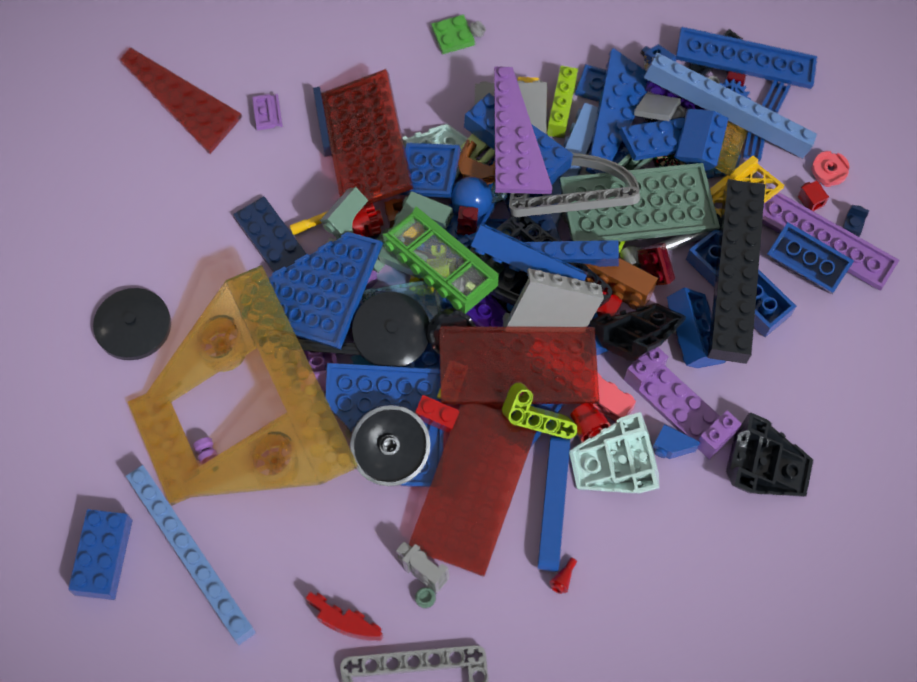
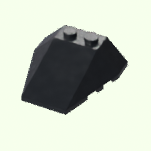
(638, 331)
(766, 461)

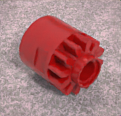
(367, 221)

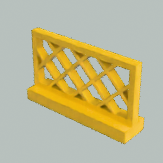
(743, 173)

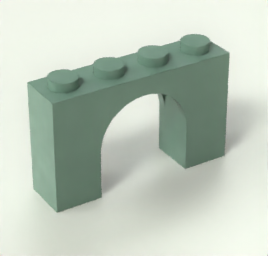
(436, 211)
(341, 216)

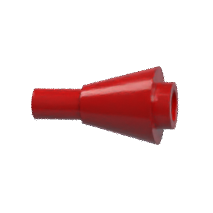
(561, 580)

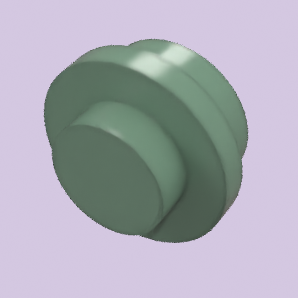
(425, 597)

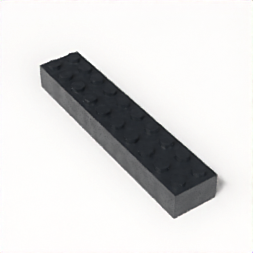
(737, 272)

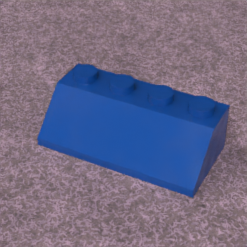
(695, 330)

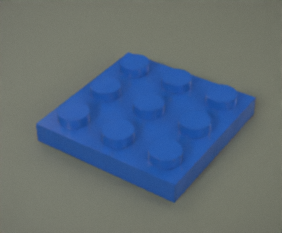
(432, 168)

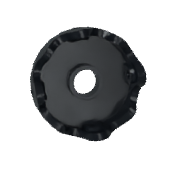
(447, 317)

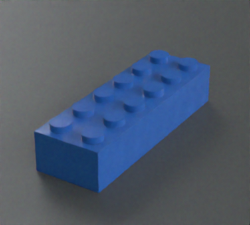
(481, 123)
(771, 303)

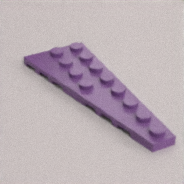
(517, 152)

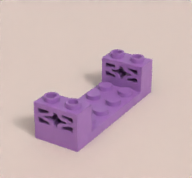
(680, 404)

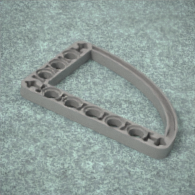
(623, 196)
(424, 665)

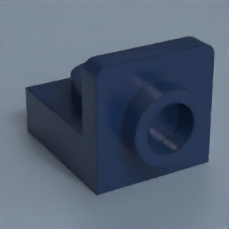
(855, 219)

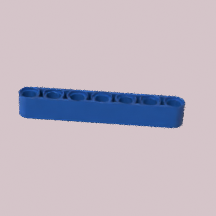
(554, 504)

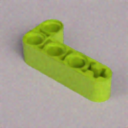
(541, 416)

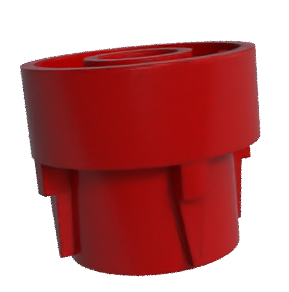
(588, 421)

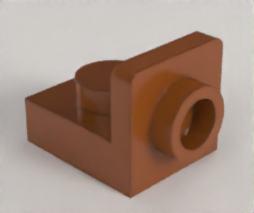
(392, 208)

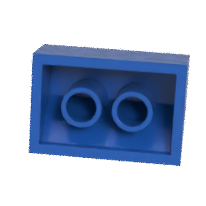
(701, 137)

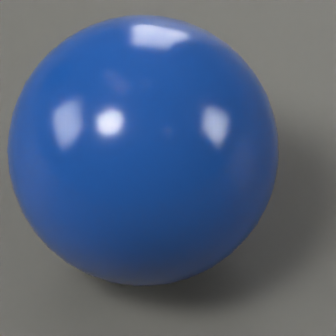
(472, 193)

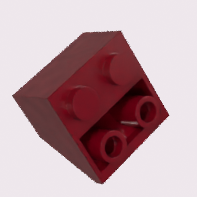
(656, 261)

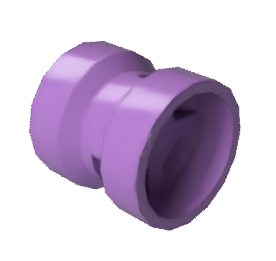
(205, 450)

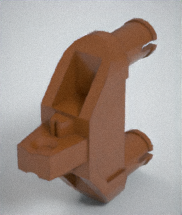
(473, 168)

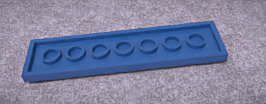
(746, 57)

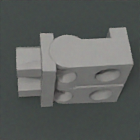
(422, 568)

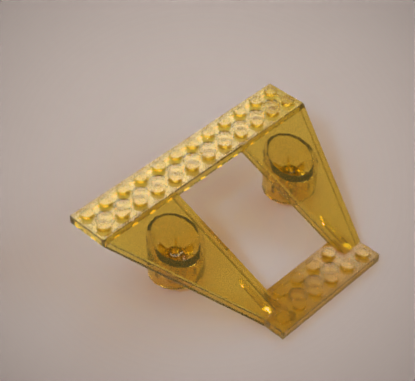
(308, 429)

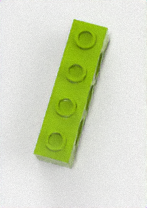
(562, 102)

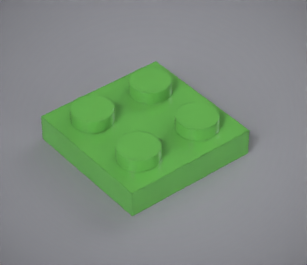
(453, 34)

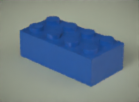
(810, 258)
(100, 554)

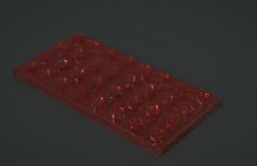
(367, 138)
(485, 362)
(472, 488)

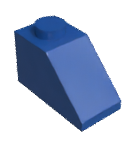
(674, 443)

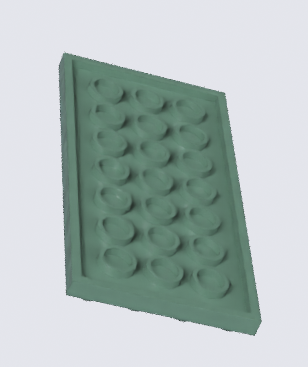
(670, 204)

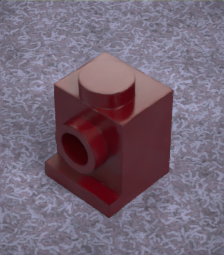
(467, 220)

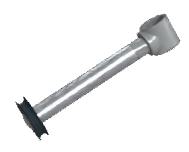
(630, 253)

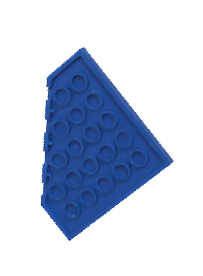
(326, 287)
(358, 388)

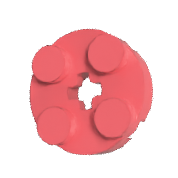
(828, 177)

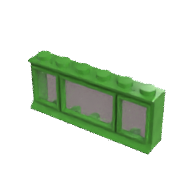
(441, 260)

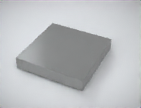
(657, 107)

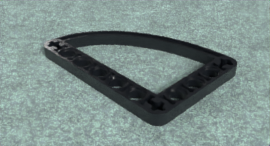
(518, 229)

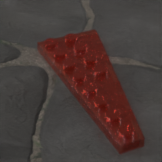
(193, 108)

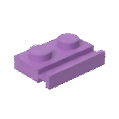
(267, 111)

